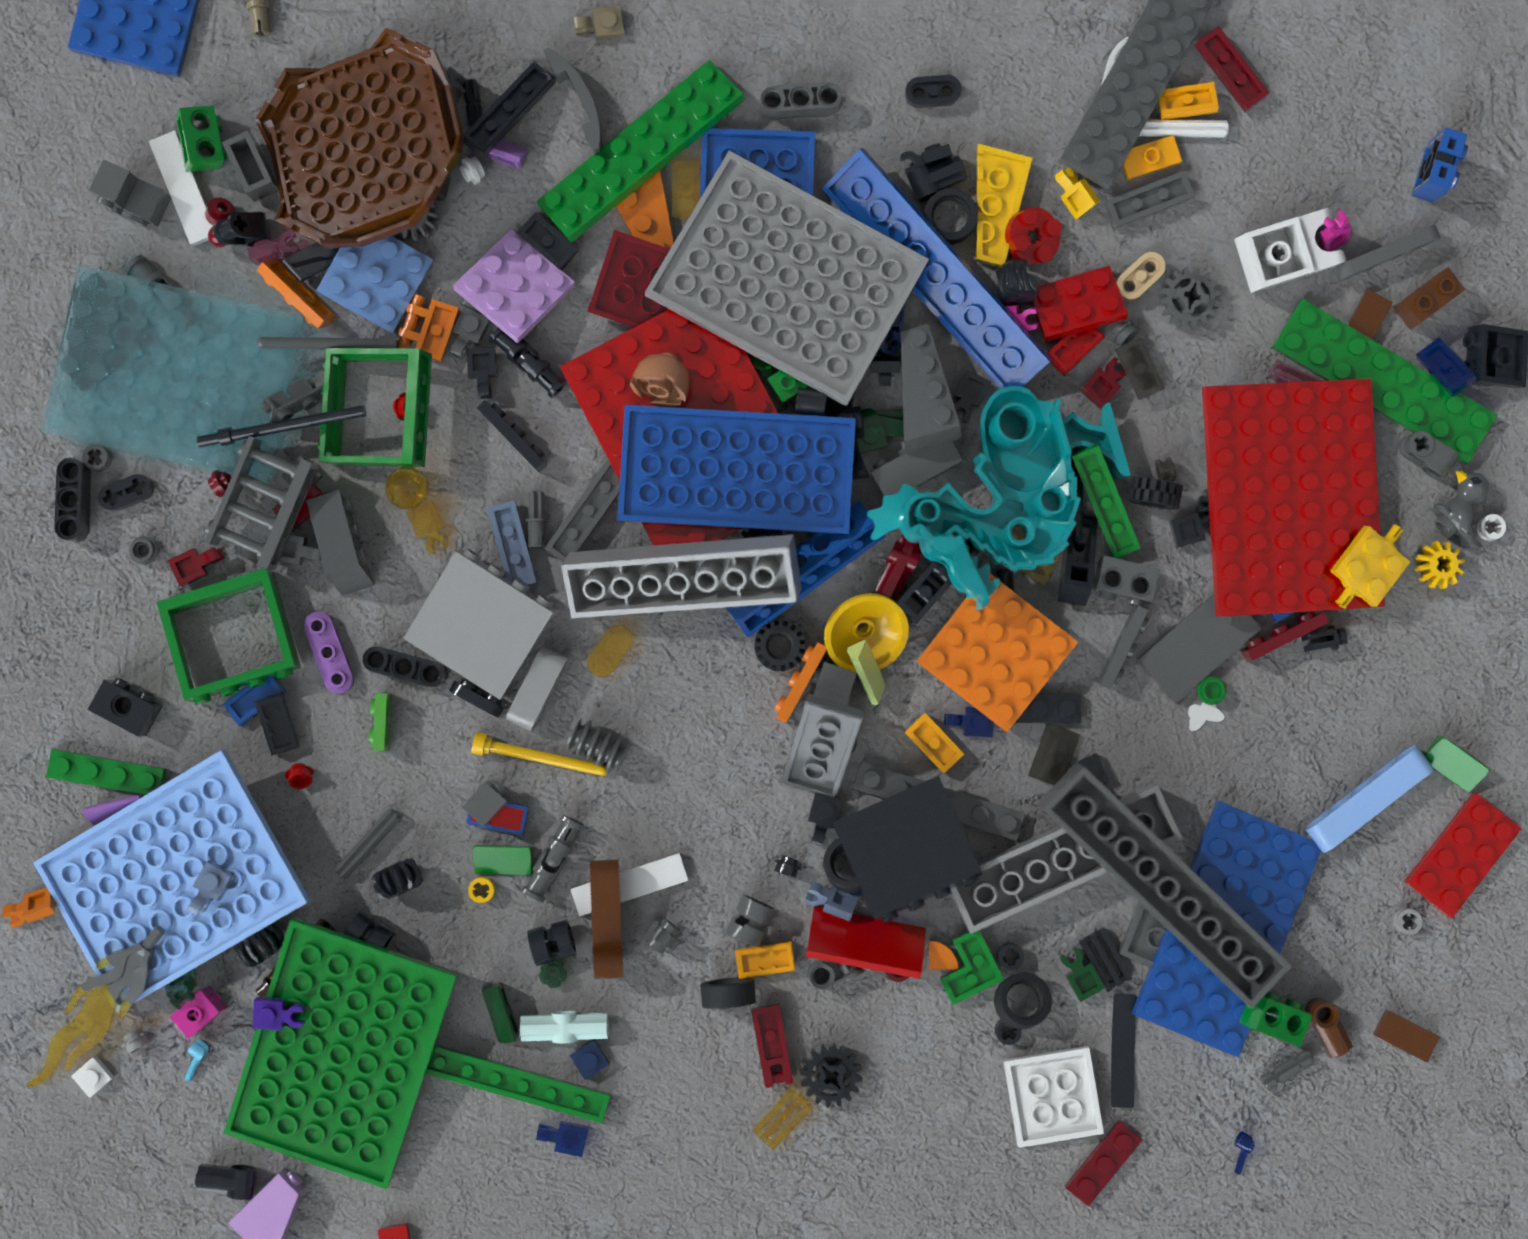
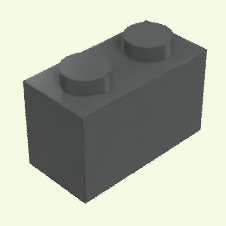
(250, 166)

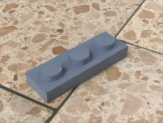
(512, 542)

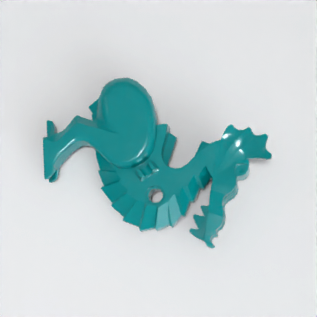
(1031, 487)

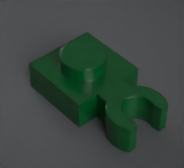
(1083, 978)

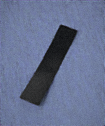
(1123, 1051)

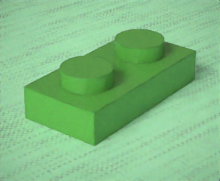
(381, 710)

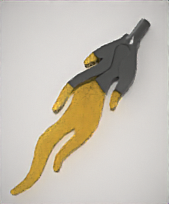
(102, 991)

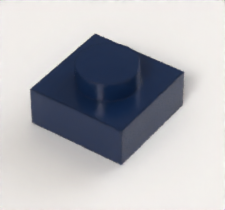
(589, 1059)

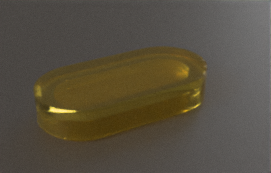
(609, 651)

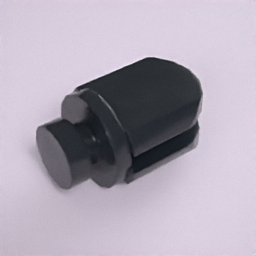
(1333, 636)

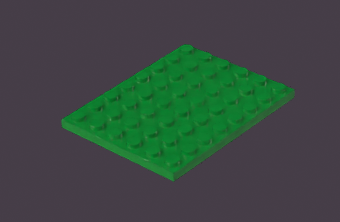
(354, 1070)

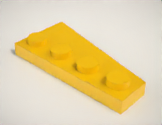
(998, 198)

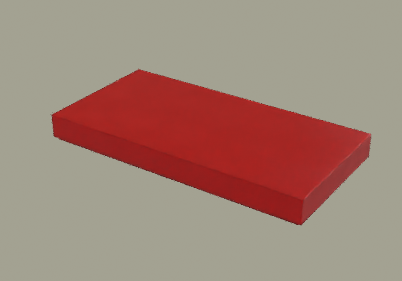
(867, 943)

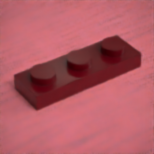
(1231, 69)
(1283, 635)
(1103, 1163)

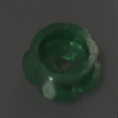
(560, 974)

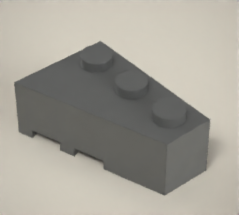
(339, 542)

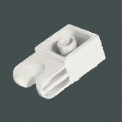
(1294, 248)

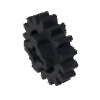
(841, 1066)

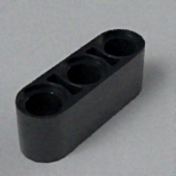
(64, 489)
(391, 666)

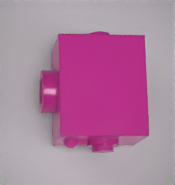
(198, 1013)

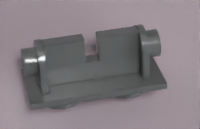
(303, 396)

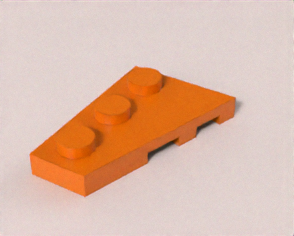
(647, 213)

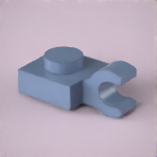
(212, 884)
(835, 901)

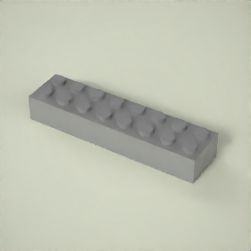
(682, 576)
(1048, 866)

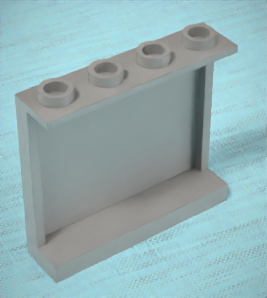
(480, 622)

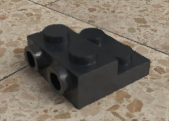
(1497, 355)

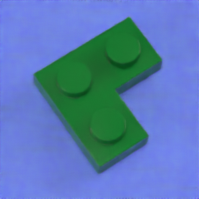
(978, 970)

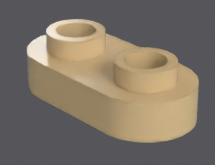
(1140, 277)

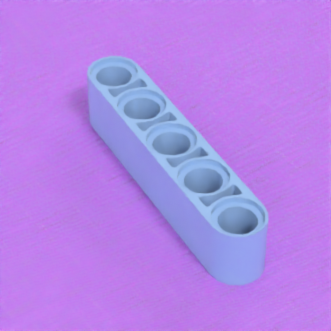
(1369, 798)

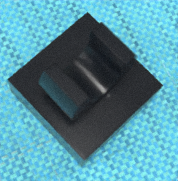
(885, 366)

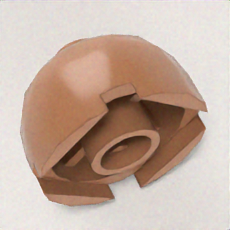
(661, 378)

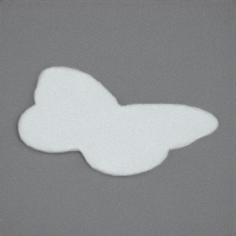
(1199, 714)

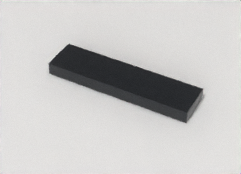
(508, 109)

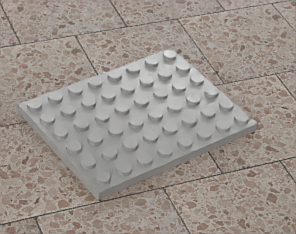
(787, 278)

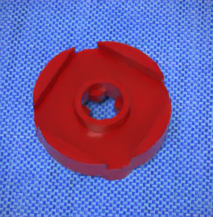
(1047, 230)

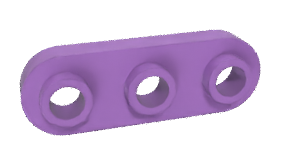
(338, 662)

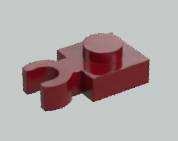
(1103, 384)

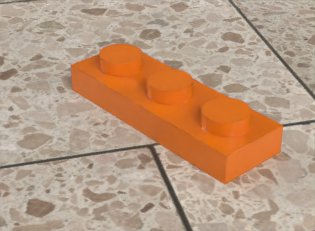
(296, 294)
(799, 681)

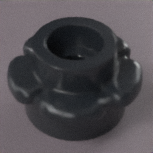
(787, 866)

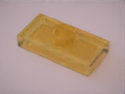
(685, 188)

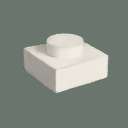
(92, 1076)

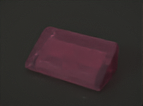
(1283, 373)

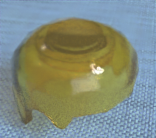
(406, 488)

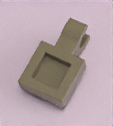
(606, 23)

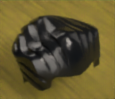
(1015, 284)

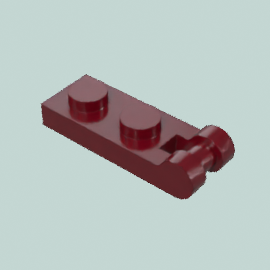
(772, 1044)

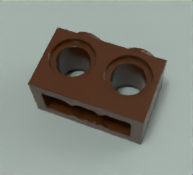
(1429, 298)

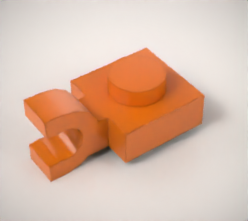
(34, 907)

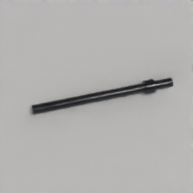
(228, 436)

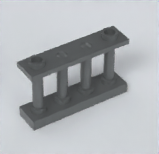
(278, 526)

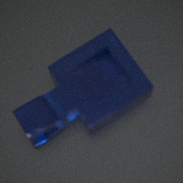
(973, 722)
(568, 1139)

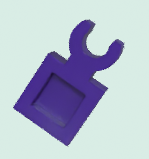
(272, 1014)

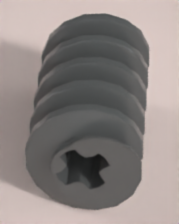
(598, 746)

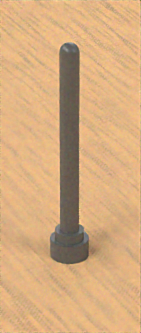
(386, 341)

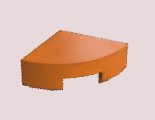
(941, 956)

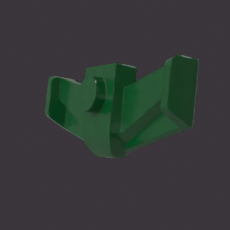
(878, 426)

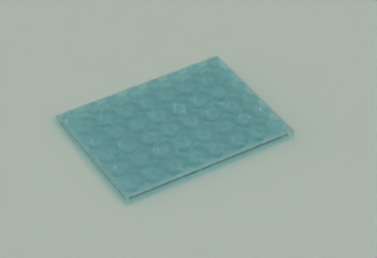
(166, 364)

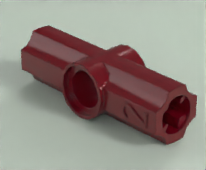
(899, 566)

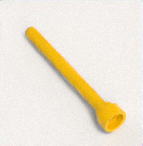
(484, 745)

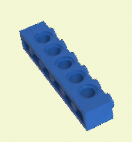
(817, 560)

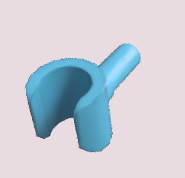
(198, 1051)

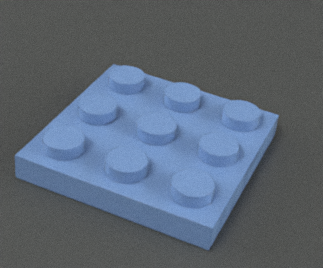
(376, 280)

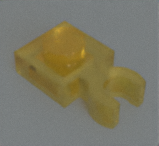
(426, 523)

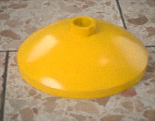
(884, 629)

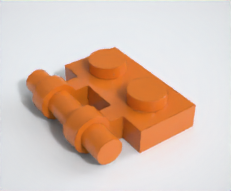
(436, 329)

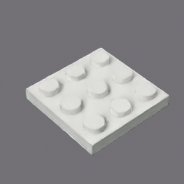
(1053, 1096)

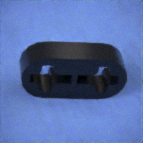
(123, 486)

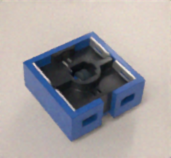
(1439, 165)

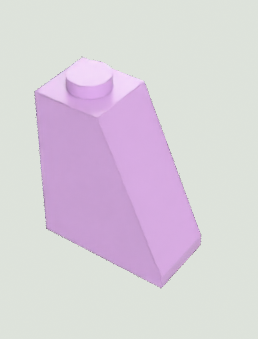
(271, 1209)

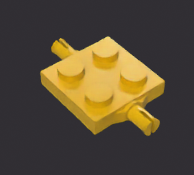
(1370, 566)

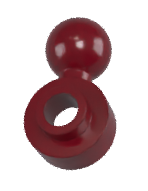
(213, 215)

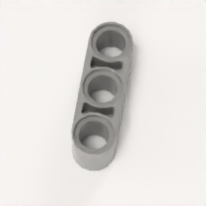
(536, 688)

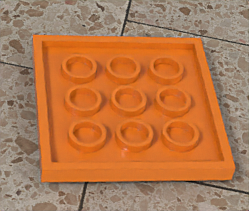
(997, 654)

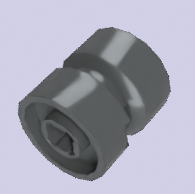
(751, 920)

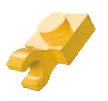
(1078, 194)

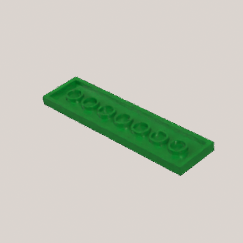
(640, 150)
(1398, 387)

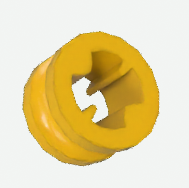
(482, 880)

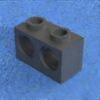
(1126, 574)

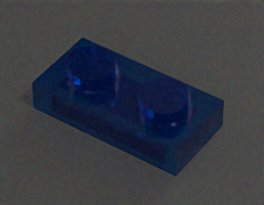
(1446, 367)

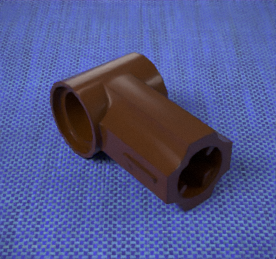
(1329, 1028)

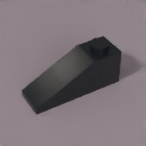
(1078, 565)

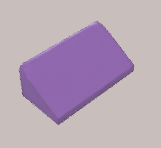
(507, 154)
(100, 812)

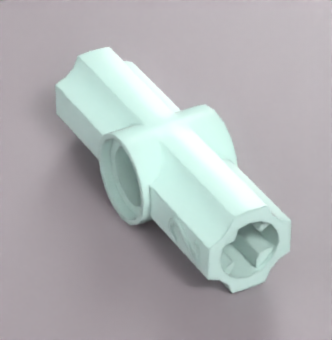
(564, 1026)

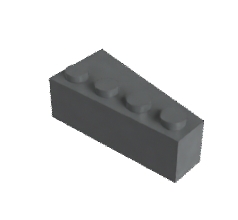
(927, 402)

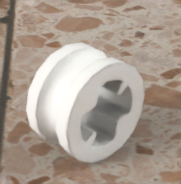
(1501, 526)

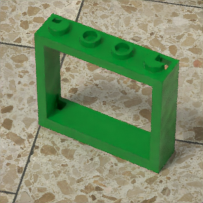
(415, 406)
(215, 592)

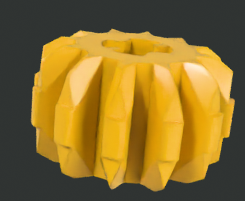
(1429, 565)

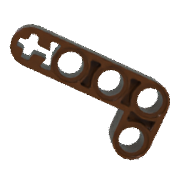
(606, 919)

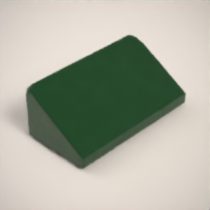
(500, 1013)

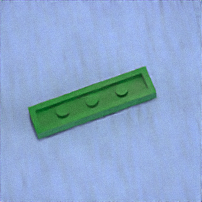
(1105, 501)
(104, 772)

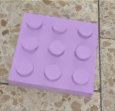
(514, 286)

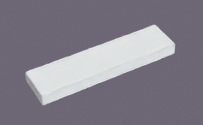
(182, 187)
(638, 881)

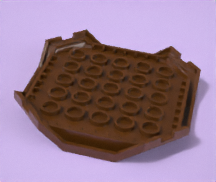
(362, 142)

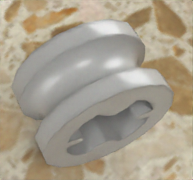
(1398, 922)

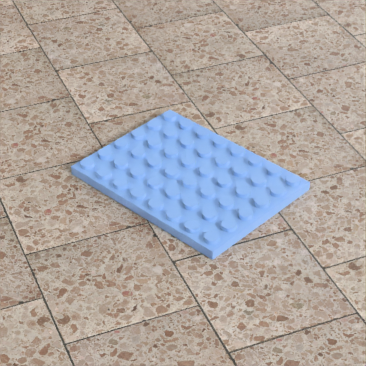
(143, 868)

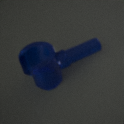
(1246, 1145)

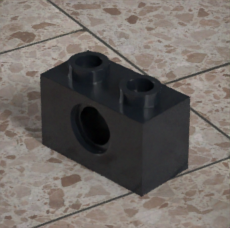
(108, 705)

